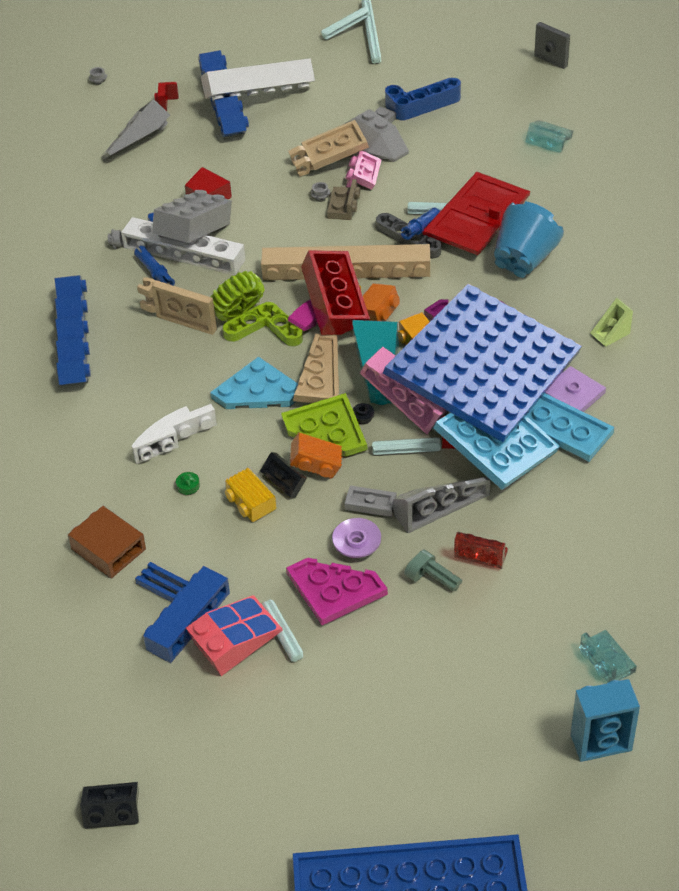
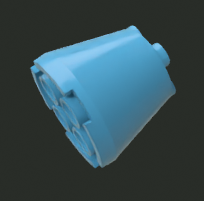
(526, 238)

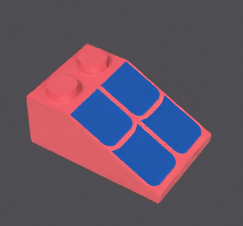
(233, 632)

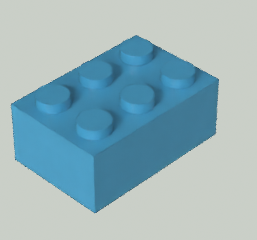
(604, 720)

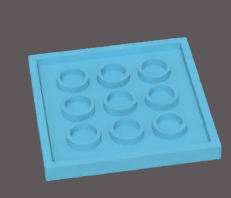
(499, 460)

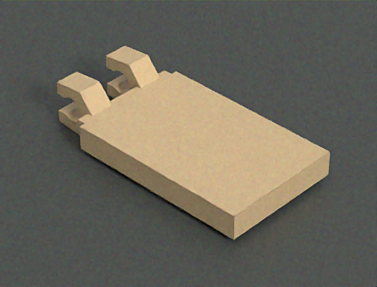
(328, 147)
(178, 305)

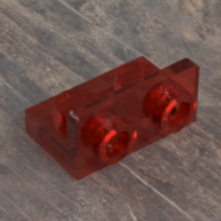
(480, 550)

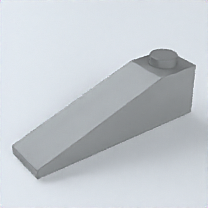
(434, 502)

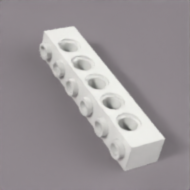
(203, 252)

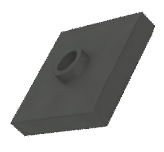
(552, 45)

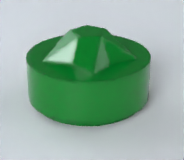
(188, 483)

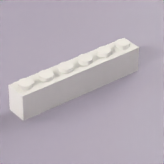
(258, 78)

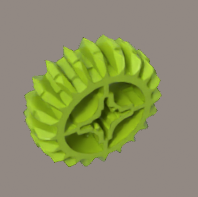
(237, 295)

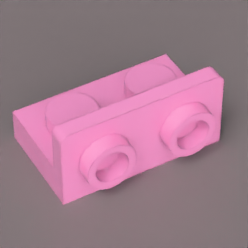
(364, 169)

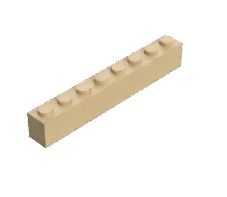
(368, 261)

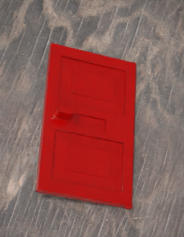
(475, 213)

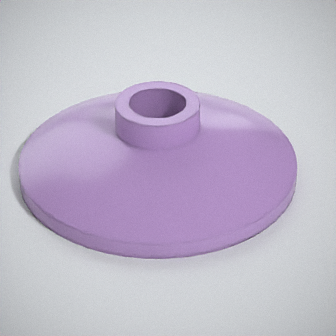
(353, 531)

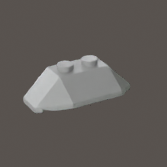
(381, 136)

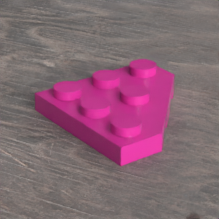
(334, 588)

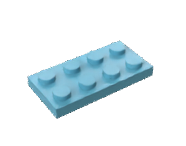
(570, 427)

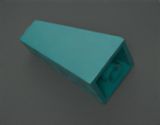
(369, 339)

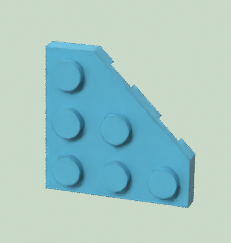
(256, 386)

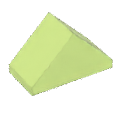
(614, 323)

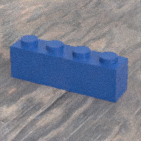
(169, 632)

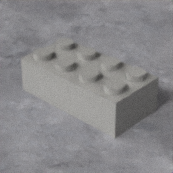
(192, 216)

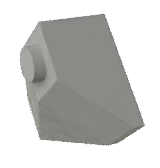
(144, 122)

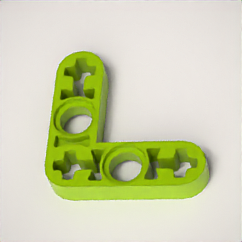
(238, 328)

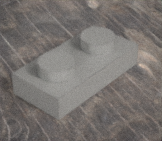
(370, 501)

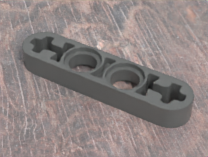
(389, 224)

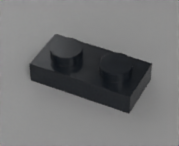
(283, 475)

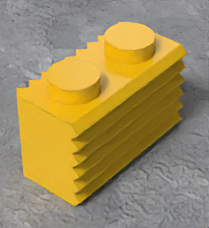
(250, 495)

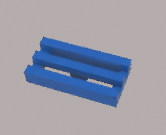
(164, 578)

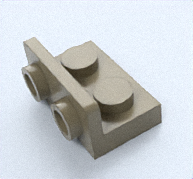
(343, 202)

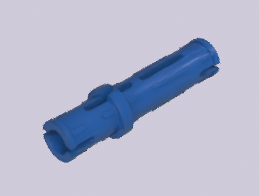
(417, 226)
(157, 271)

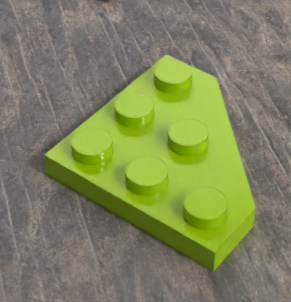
(329, 421)

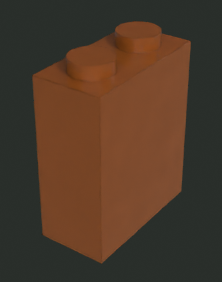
(107, 541)

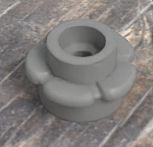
(97, 75)
(320, 191)
(115, 238)

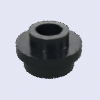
(364, 413)

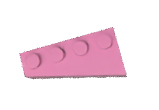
(414, 406)

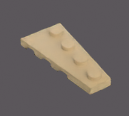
(320, 371)

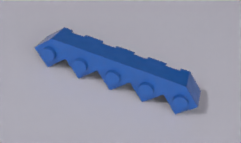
(227, 109)
(72, 330)

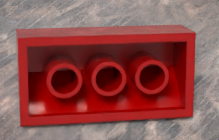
(333, 291)

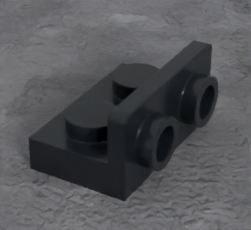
(110, 805)

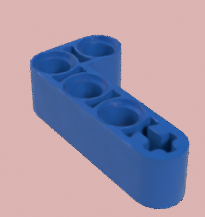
(422, 100)

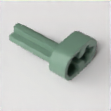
(425, 563)

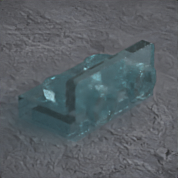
(548, 135)
(606, 656)

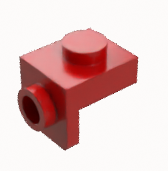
(166, 92)

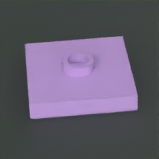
(576, 389)

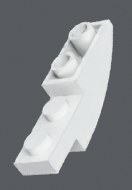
(166, 432)

